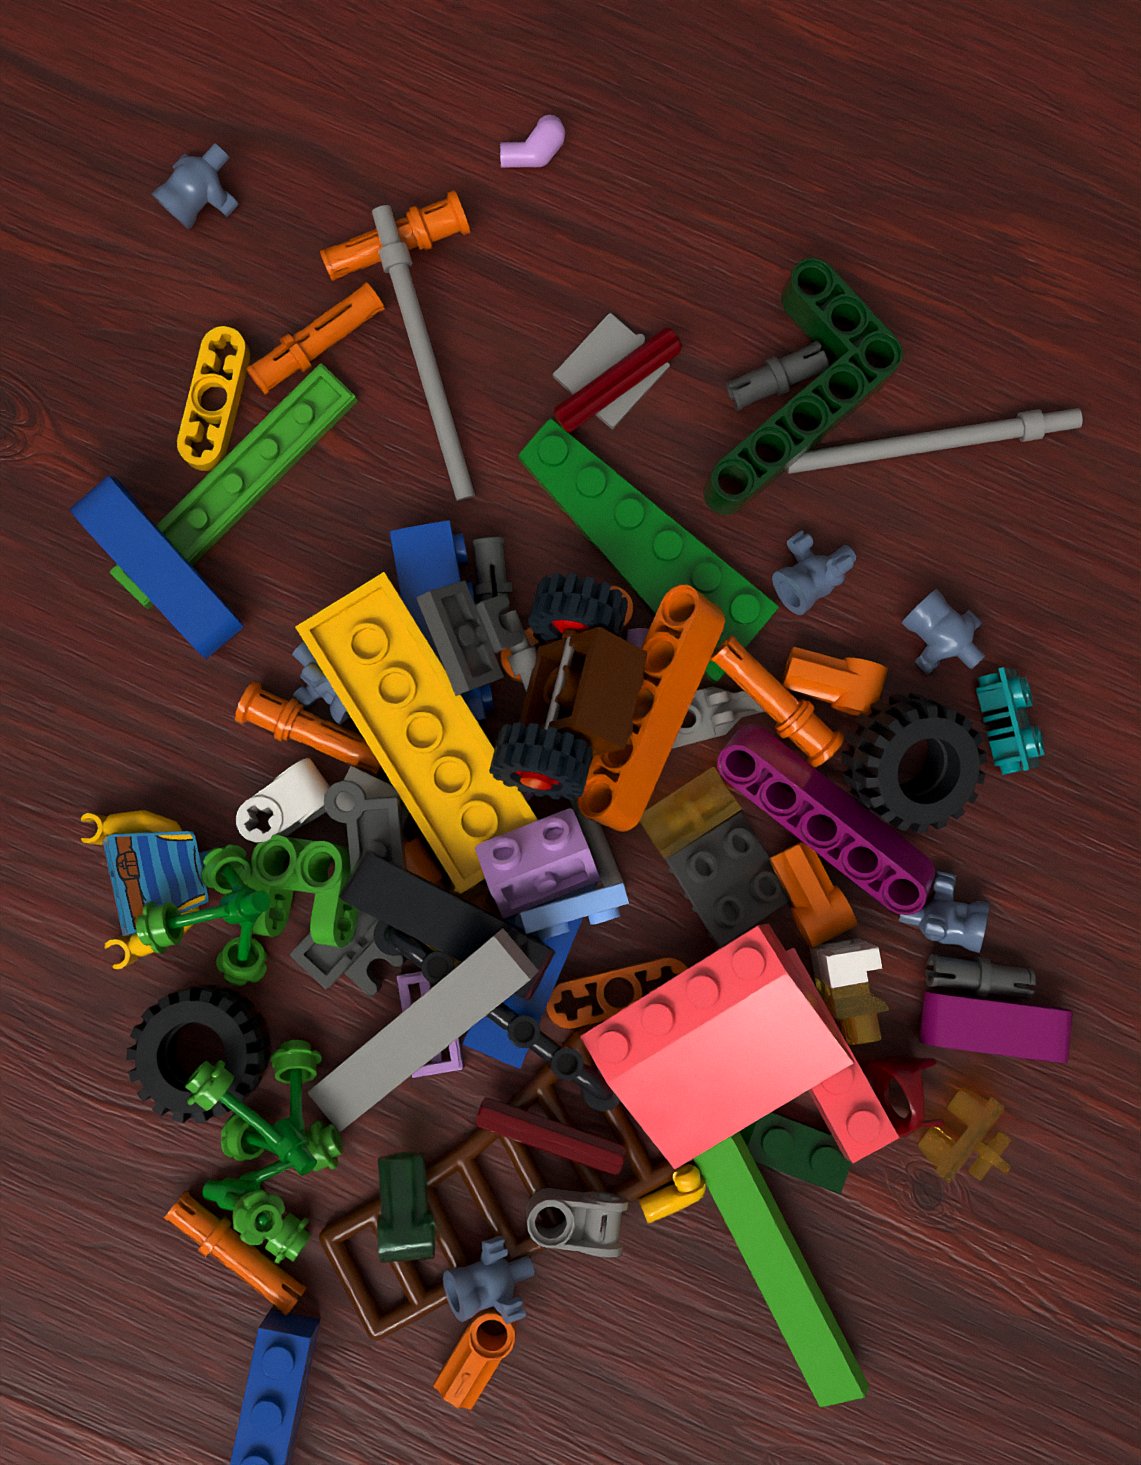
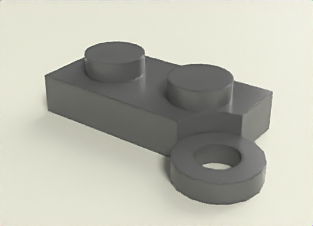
(371, 823)

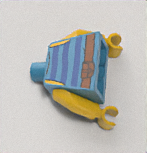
(148, 862)

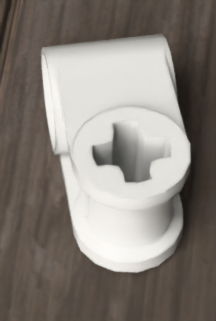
(292, 797)

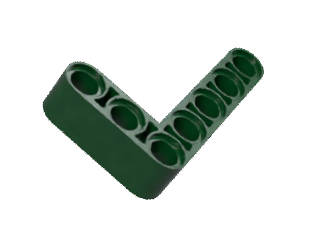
(815, 402)

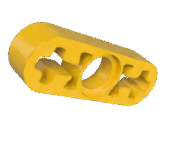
(234, 367)

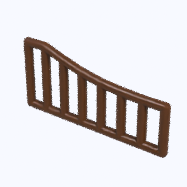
(463, 1159)

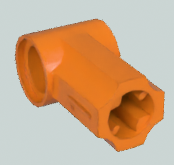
(846, 684)
(817, 905)
(474, 1360)

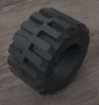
(943, 782)
(156, 1055)

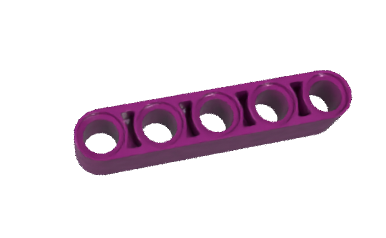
(835, 842)

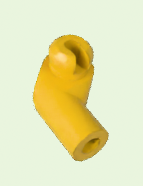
(685, 1191)

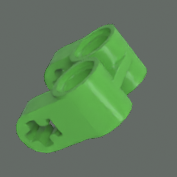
(331, 918)

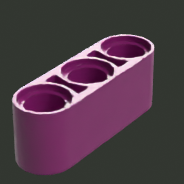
(996, 1026)

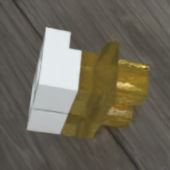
(844, 987)

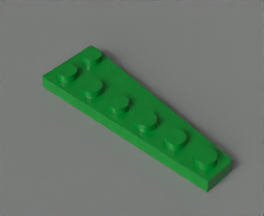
(639, 537)

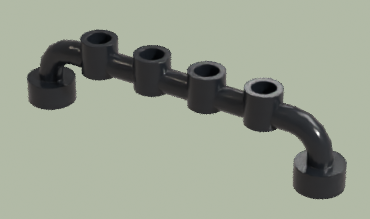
(520, 1028)

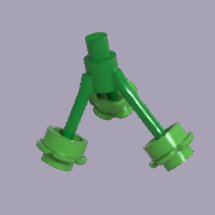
(228, 873)
(245, 1132)
(260, 1214)

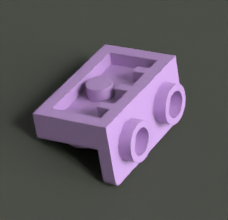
(537, 863)

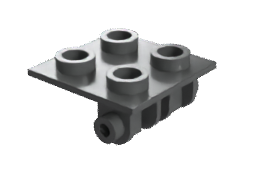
(728, 879)

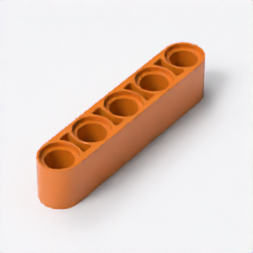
(677, 657)

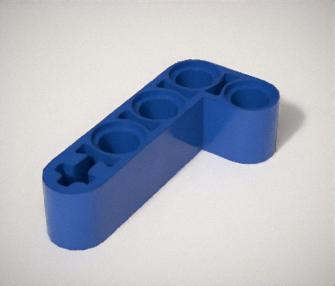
(156, 566)

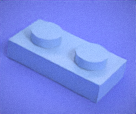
(553, 917)

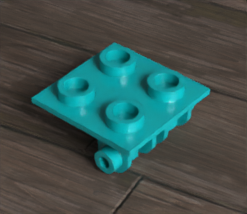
(1016, 695)

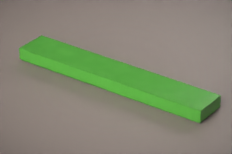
(252, 468)
(781, 1272)

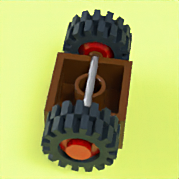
(577, 692)

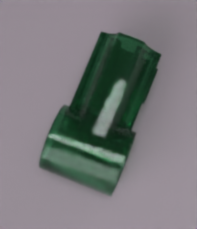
(405, 1222)

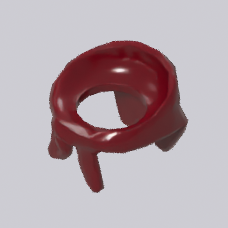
(907, 1073)

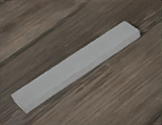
(424, 1029)

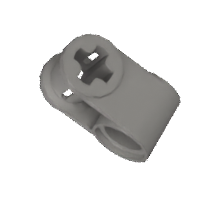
(581, 1221)

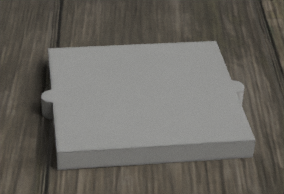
(598, 353)

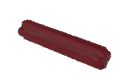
(617, 380)
(550, 1136)

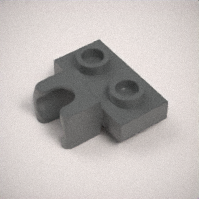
(467, 634)
(354, 960)

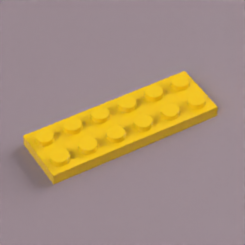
(415, 724)

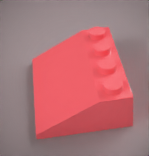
(717, 1046)

